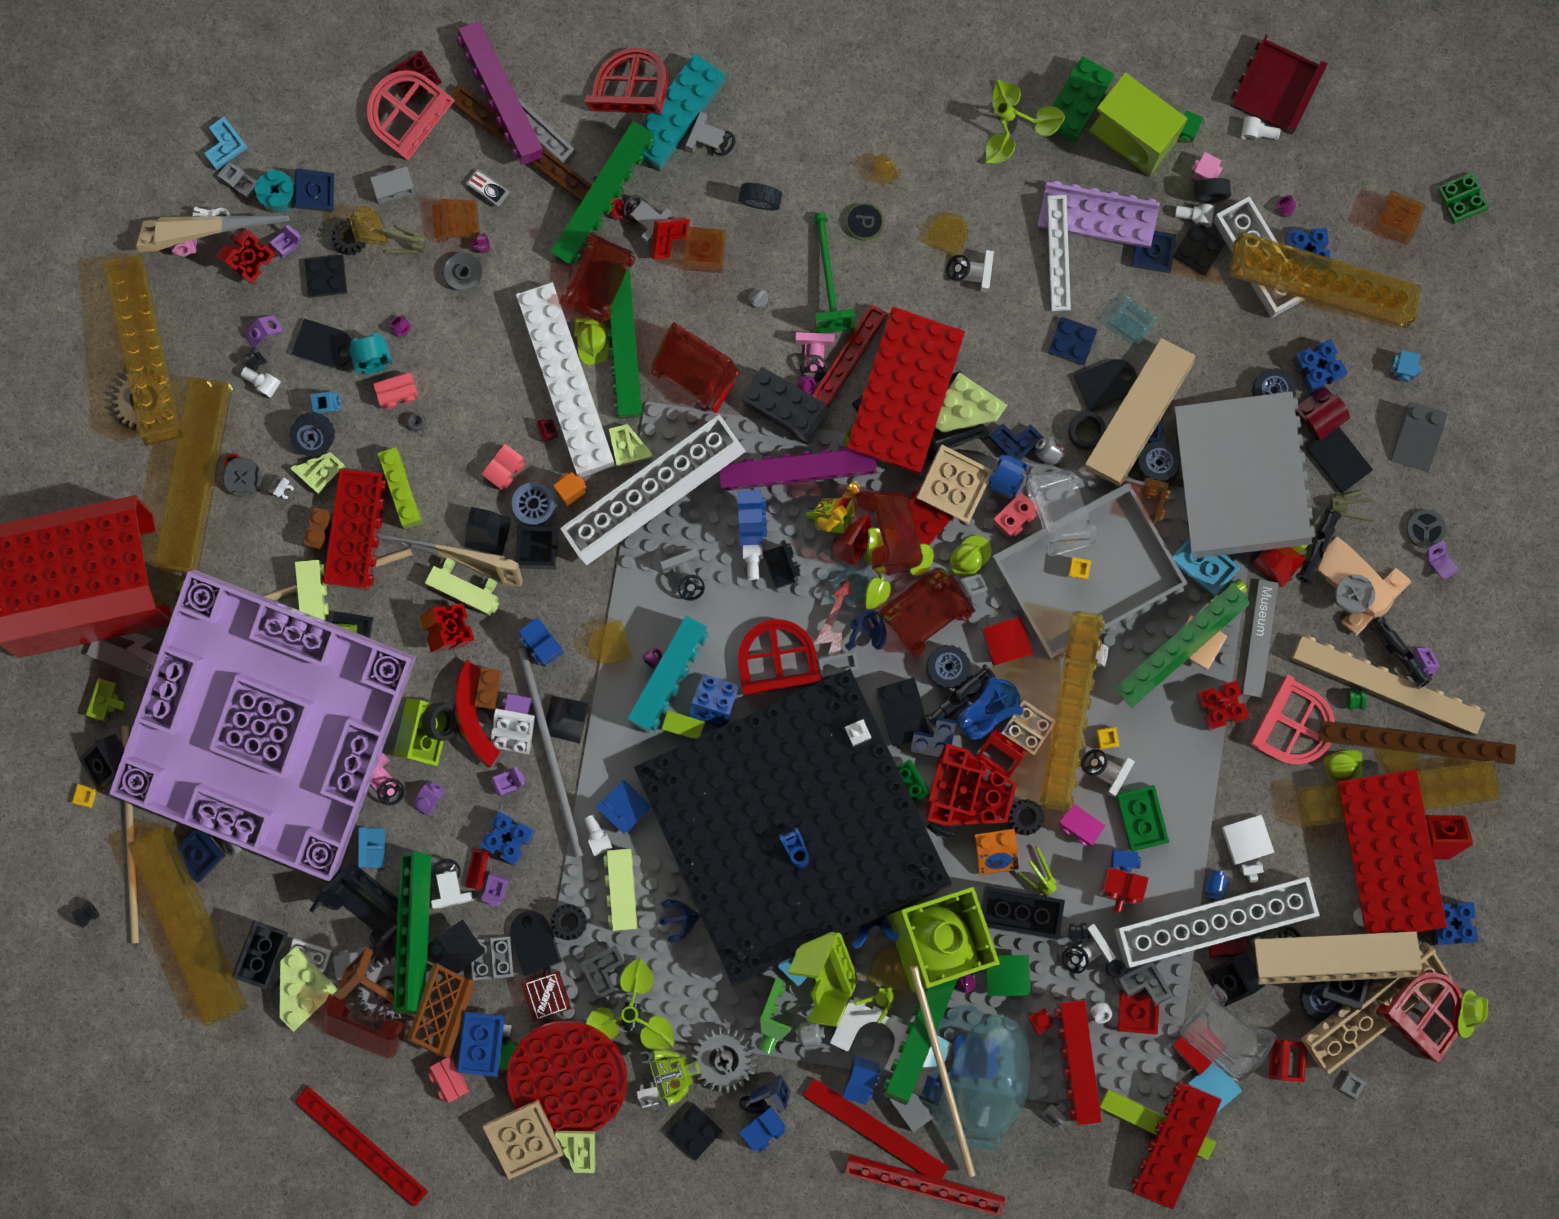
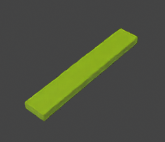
(1143, 1117)

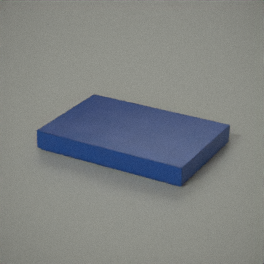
(481, 1044)

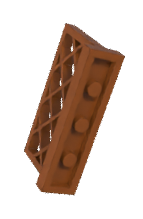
(451, 1016)

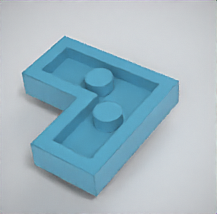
(229, 144)

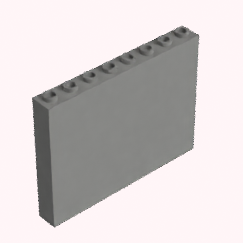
(1244, 475)
(1125, 574)

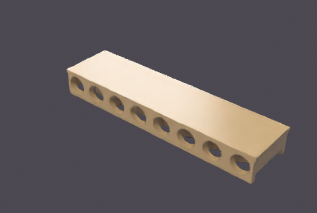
(1140, 412)
(1337, 957)
(1352, 1029)

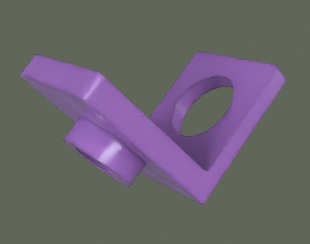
(260, 330)
(1441, 561)

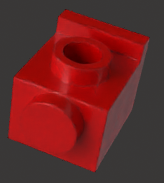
(1041, 1021)

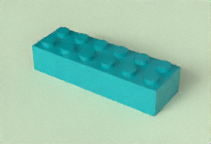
(683, 102)
(668, 674)

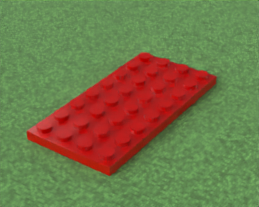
(905, 390)
(1391, 853)

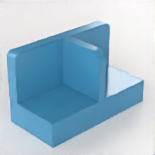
(371, 847)

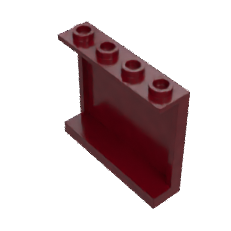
(1277, 85)

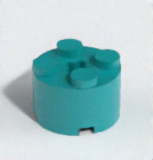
(272, 181)
(370, 354)

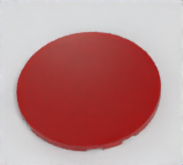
(572, 1074)

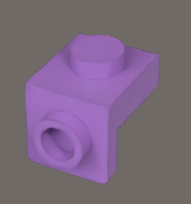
(285, 242)
(508, 781)
(428, 797)
(495, 889)

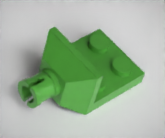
(772, 1030)

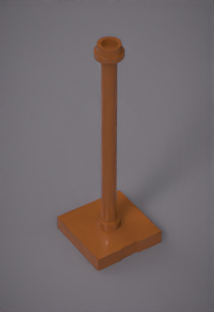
(354, 975)

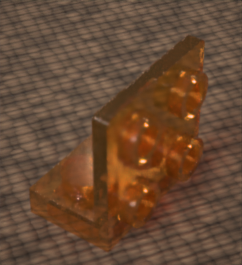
(455, 219)
(1152, 488)

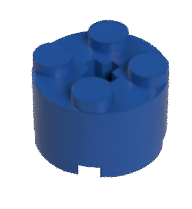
(1008, 477)

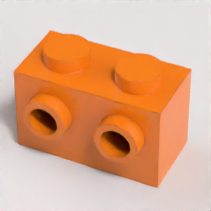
(570, 488)

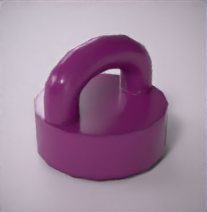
(1286, 205)
(482, 243)
(399, 326)
(807, 384)
(651, 659)
(966, 983)

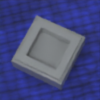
(1352, 1085)

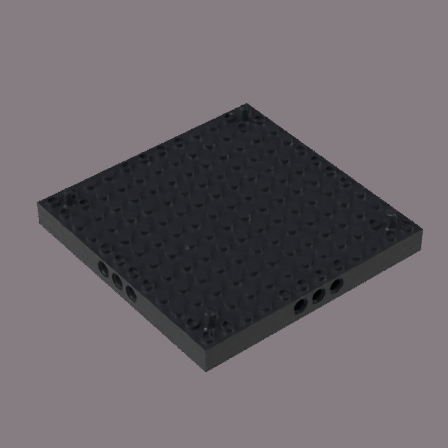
(779, 771)

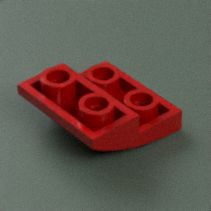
(1007, 641)

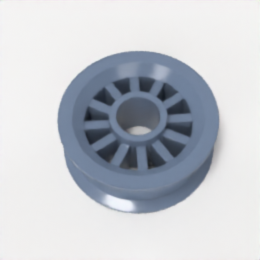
(528, 488)

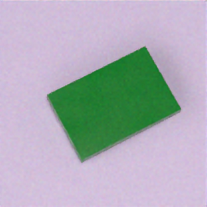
(1142, 818)

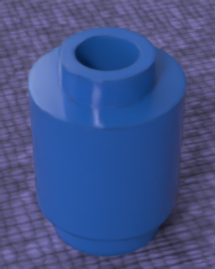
(1216, 884)

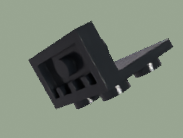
(781, 566)

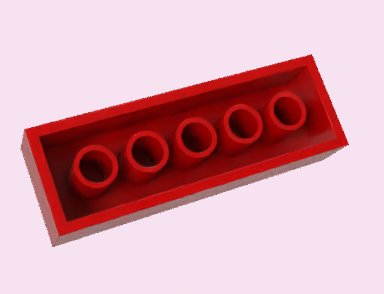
(1079, 1062)

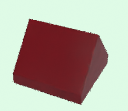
(546, 430)

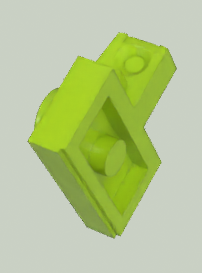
(104, 700)

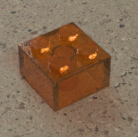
(1399, 217)
(705, 249)

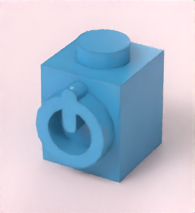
(1406, 365)
(325, 402)

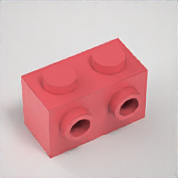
(1015, 515)

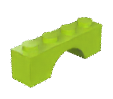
(400, 488)

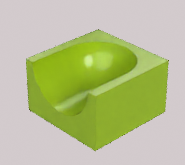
(1138, 124)
(944, 938)

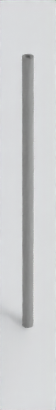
(550, 752)

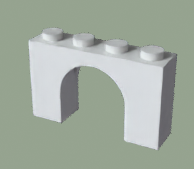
(859, 1015)

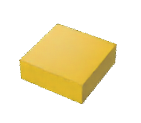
(1079, 568)
(1107, 738)
(84, 796)

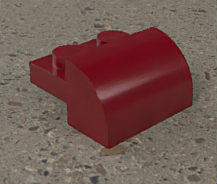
(1323, 413)

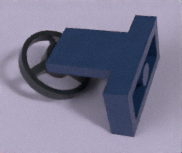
(777, 1091)

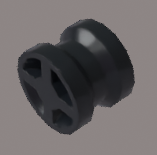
(255, 359)
(1078, 932)

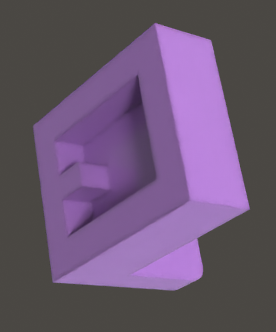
(1427, 660)

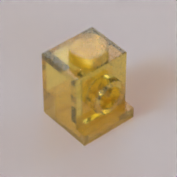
(885, 169)

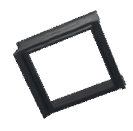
(978, 432)

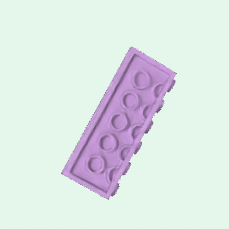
(1104, 214)

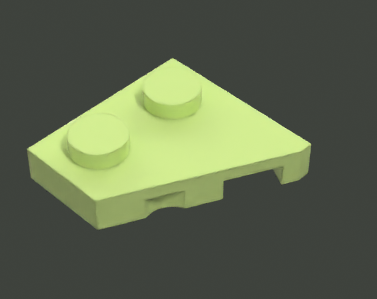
(628, 446)
(579, 1149)

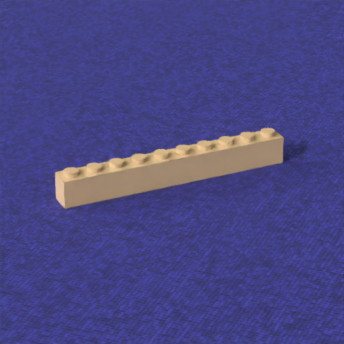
(1387, 685)

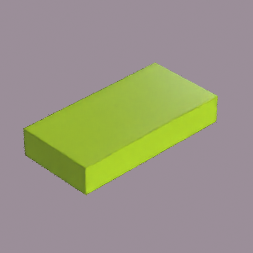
(683, 725)

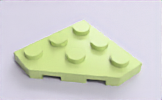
(968, 405)
(301, 988)

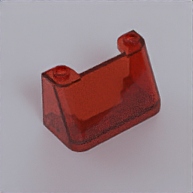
(598, 278)
(694, 365)
(897, 528)
(926, 610)
(382, 1042)

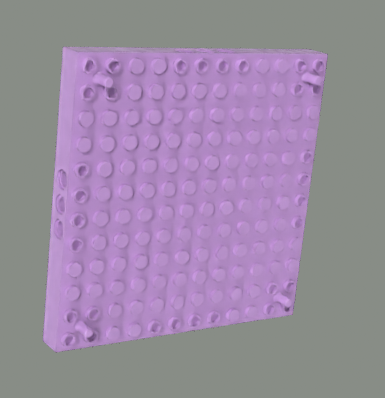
(262, 725)

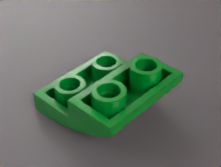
(1463, 198)
(913, 781)
(1009, 977)

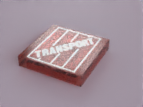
(546, 996)

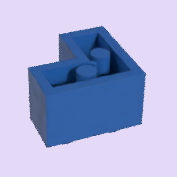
(861, 1080)

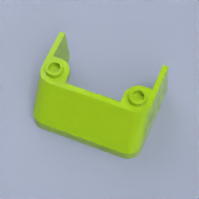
(834, 973)

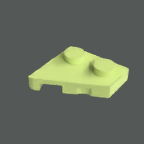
(319, 471)

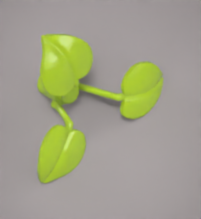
(1004, 97)
(878, 588)
(657, 1033)

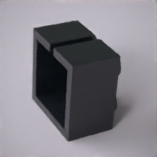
(537, 547)

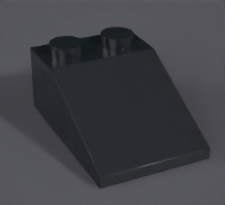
(902, 710)
(1346, 992)

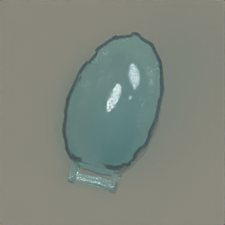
(991, 1080)

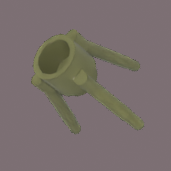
(416, 241)
(1341, 503)

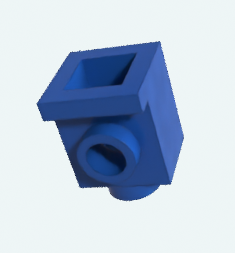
(1125, 860)

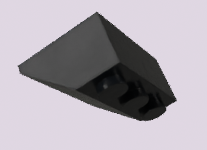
(259, 954)

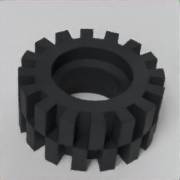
(343, 247)
(1038, 817)
(556, 919)

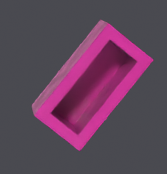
(1081, 825)

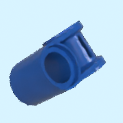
(794, 844)

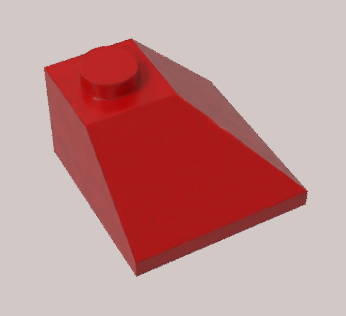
(852, 543)
(1279, 563)
(1448, 835)

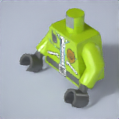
(670, 1075)

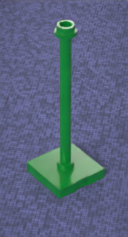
(834, 320)

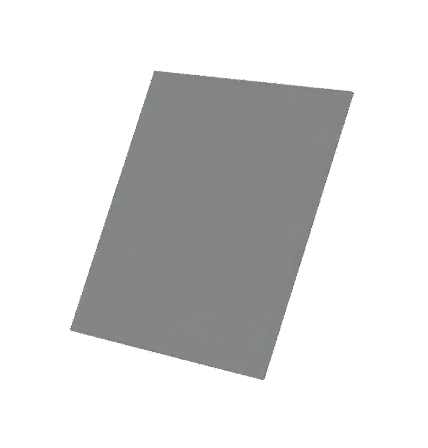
(1159, 733)

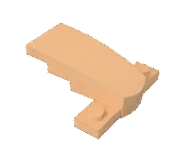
(1340, 562)

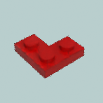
(663, 234)

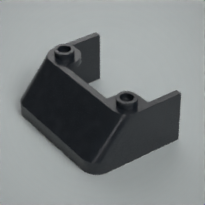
(366, 900)

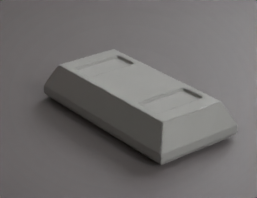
(972, 585)
(838, 663)

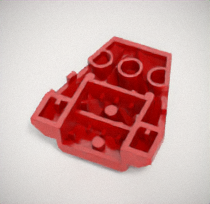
(968, 791)

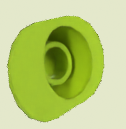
(592, 342)
(970, 555)
(1344, 765)
(1472, 1013)

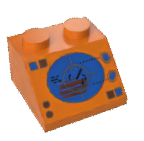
(996, 851)

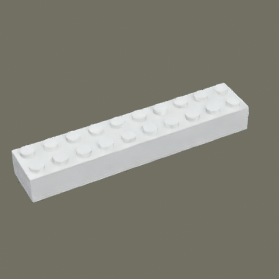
(565, 380)
(652, 490)
(1216, 922)

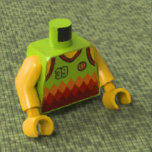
(835, 513)

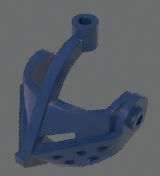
(877, 634)
(688, 916)

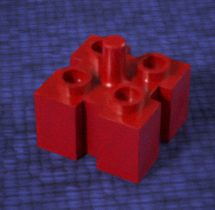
(245, 255)
(446, 627)
(1222, 705)
(1123, 887)

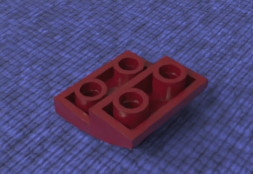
(419, 64)

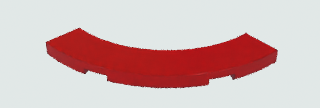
(466, 715)

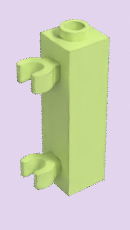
(463, 591)

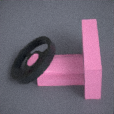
(814, 351)
(385, 783)

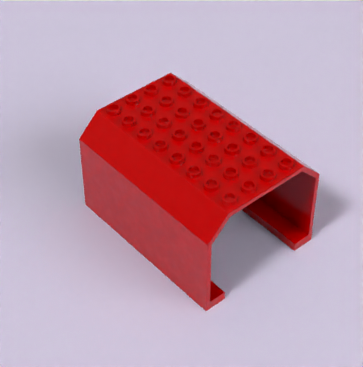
(76, 577)

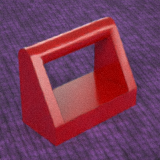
(1007, 746)
(1280, 1061)

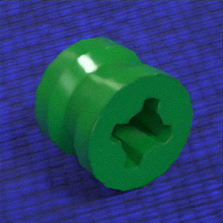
(1356, 700)

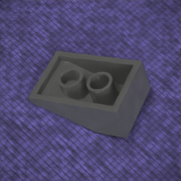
(1418, 436)

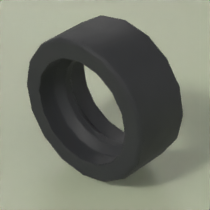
(1212, 190)
(1086, 416)
(428, 721)

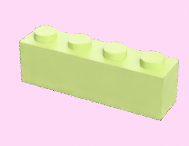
(311, 588)
(622, 890)

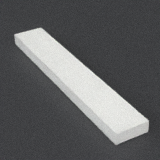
(1058, 253)

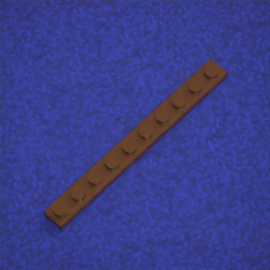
(547, 164)
(1416, 742)

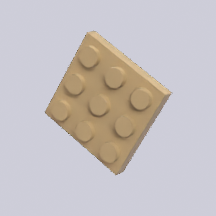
(954, 484)
(523, 1139)

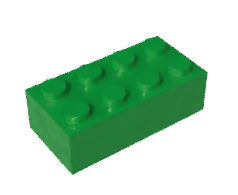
(1081, 97)

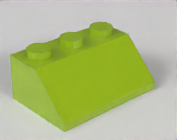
(412, 741)

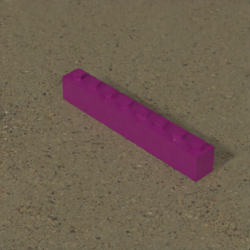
(499, 93)
(795, 469)

